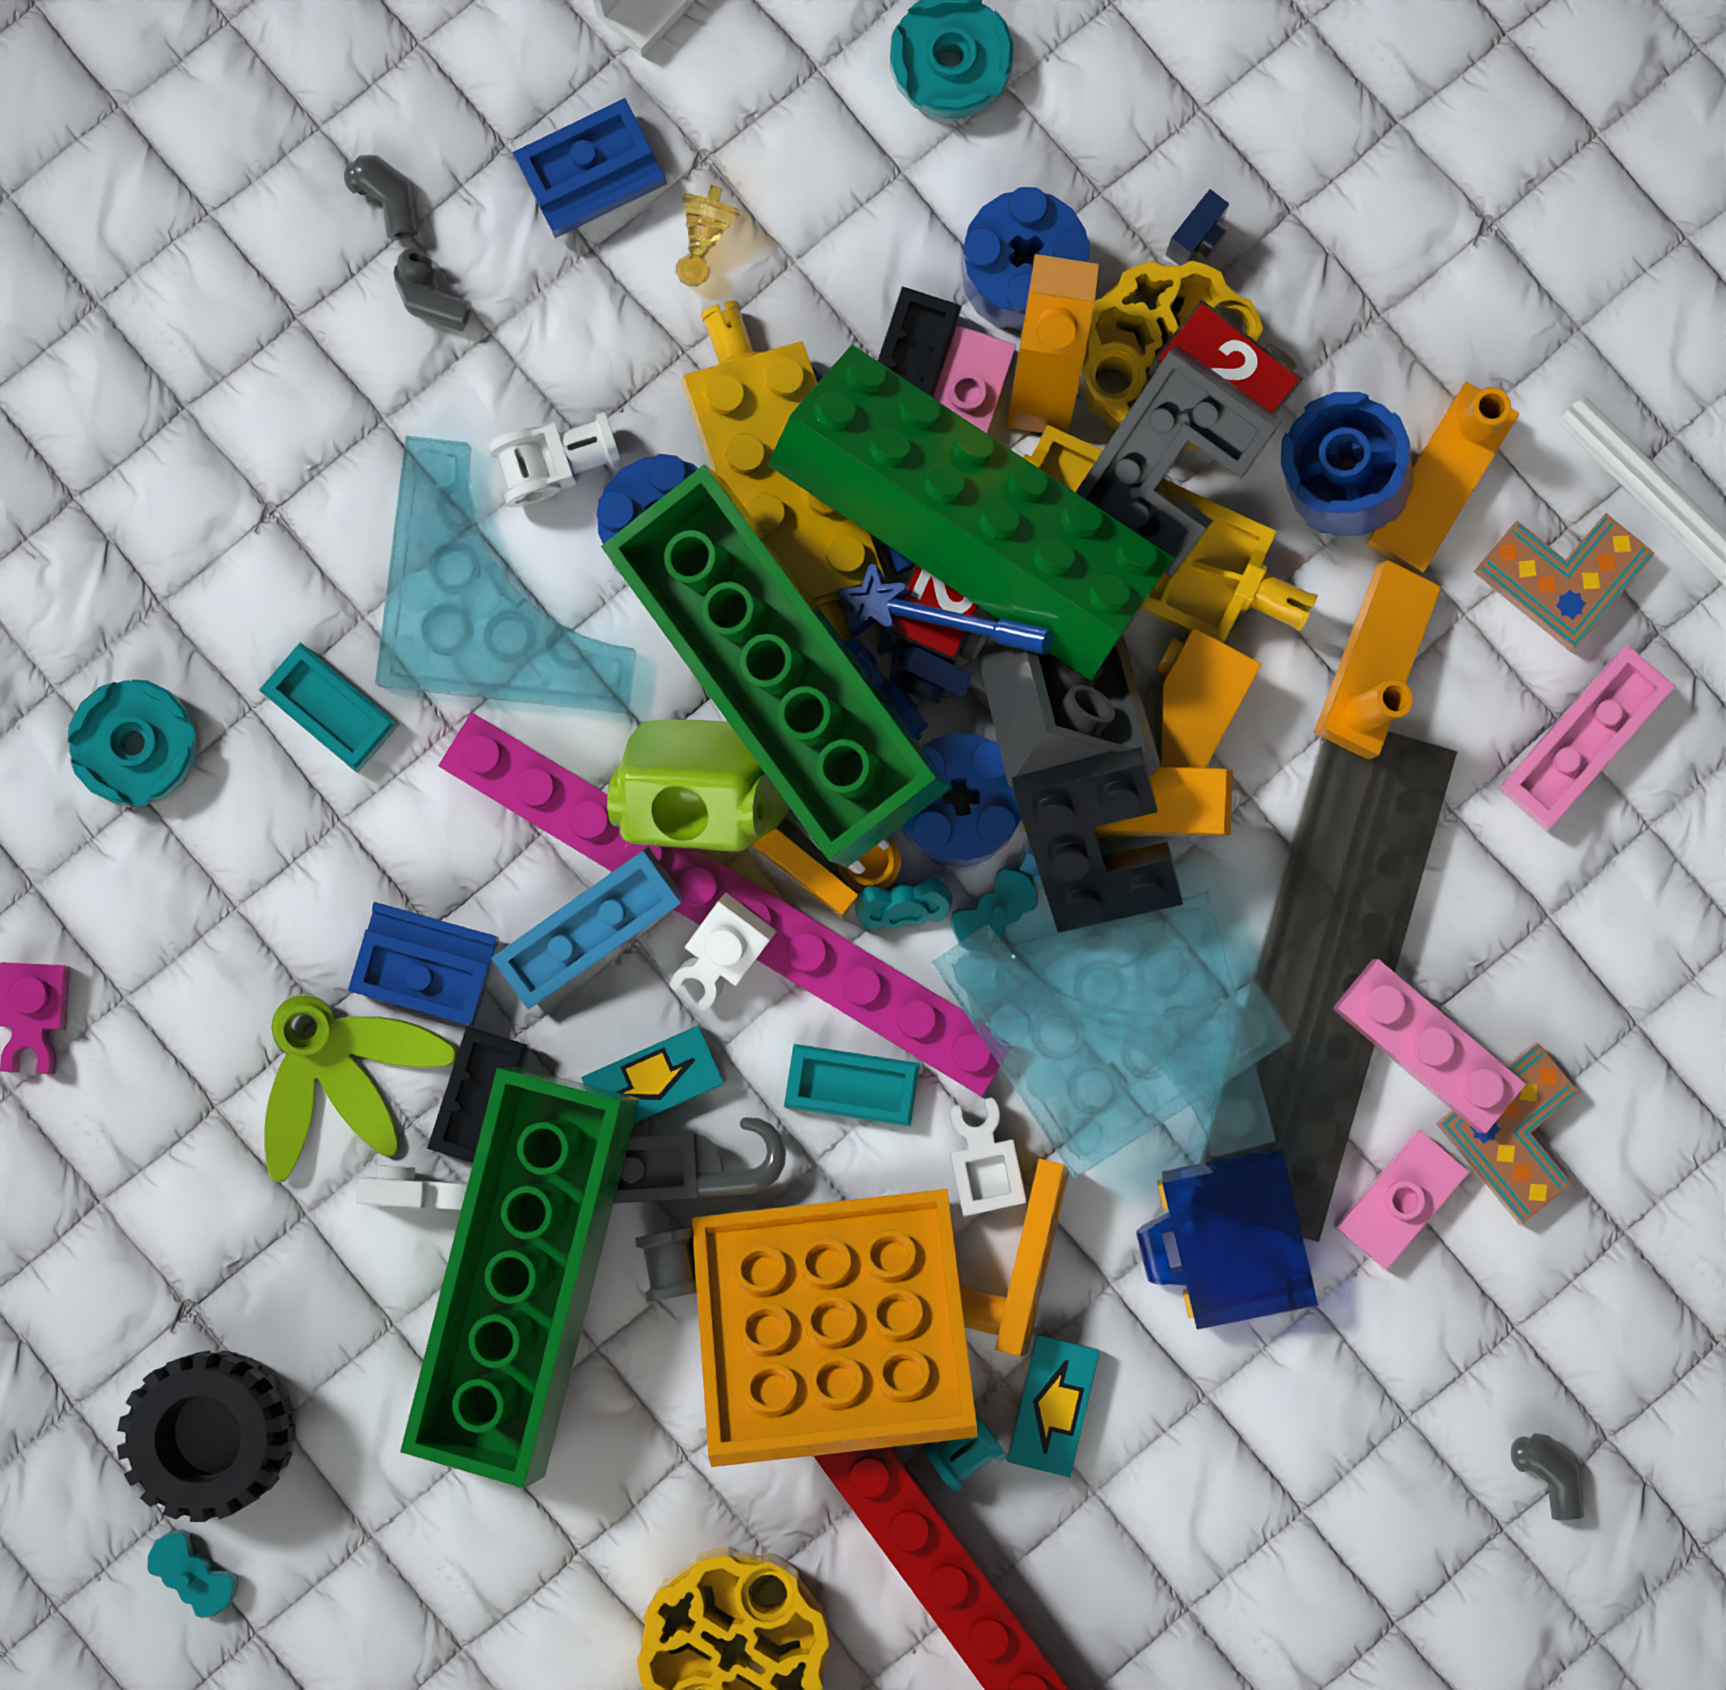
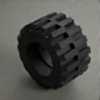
(154, 1450)

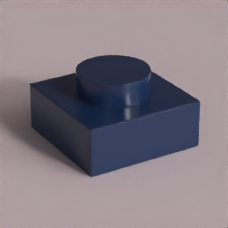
(1200, 231)
(930, 676)

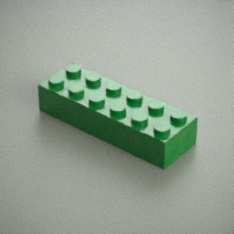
(968, 509)
(775, 667)
(519, 1276)

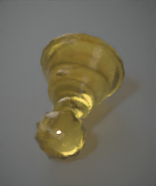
(705, 224)

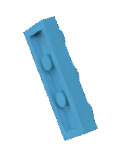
(588, 928)

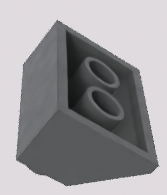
(1058, 717)

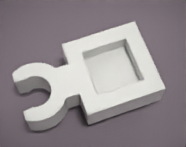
(724, 947)
(987, 1171)
(398, 1188)

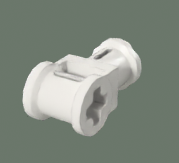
(552, 458)

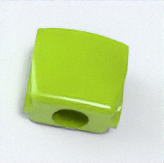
(692, 788)

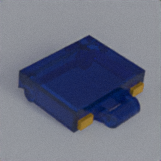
(1233, 1238)

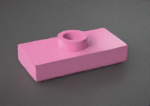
(974, 375)
(1401, 1199)

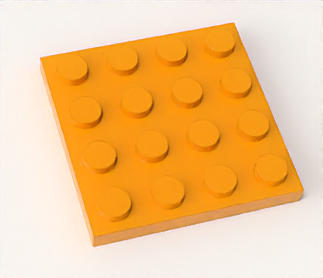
(831, 1328)

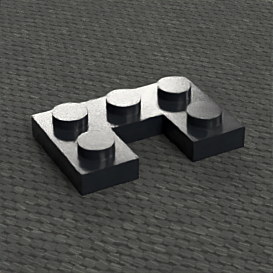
(1177, 407)
(1061, 820)

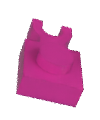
(32, 1003)

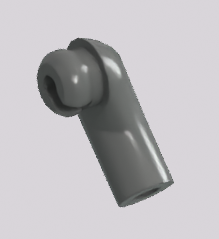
(379, 179)
(423, 295)
(1556, 1468)

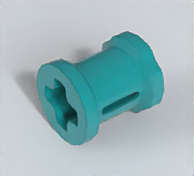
(957, 1471)

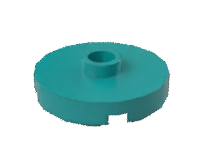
(959, 27)
(100, 737)

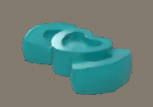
(1010, 898)
(903, 904)
(191, 1574)

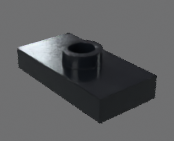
(919, 338)
(469, 1091)

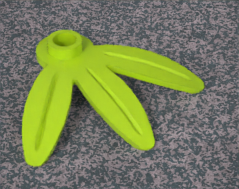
(348, 1087)

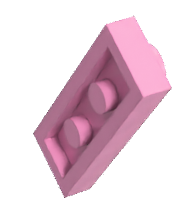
(1586, 737)
(1429, 1046)

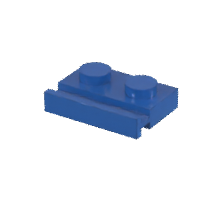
(590, 168)
(423, 964)

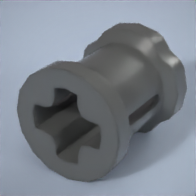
(668, 1263)

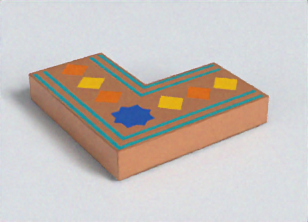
(1561, 593)
(1508, 1154)

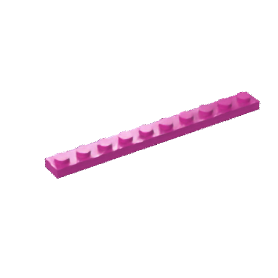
(799, 949)

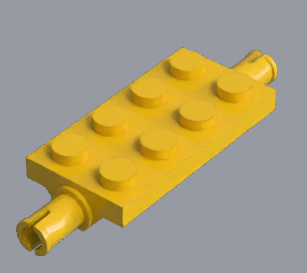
(739, 418)
(1220, 572)

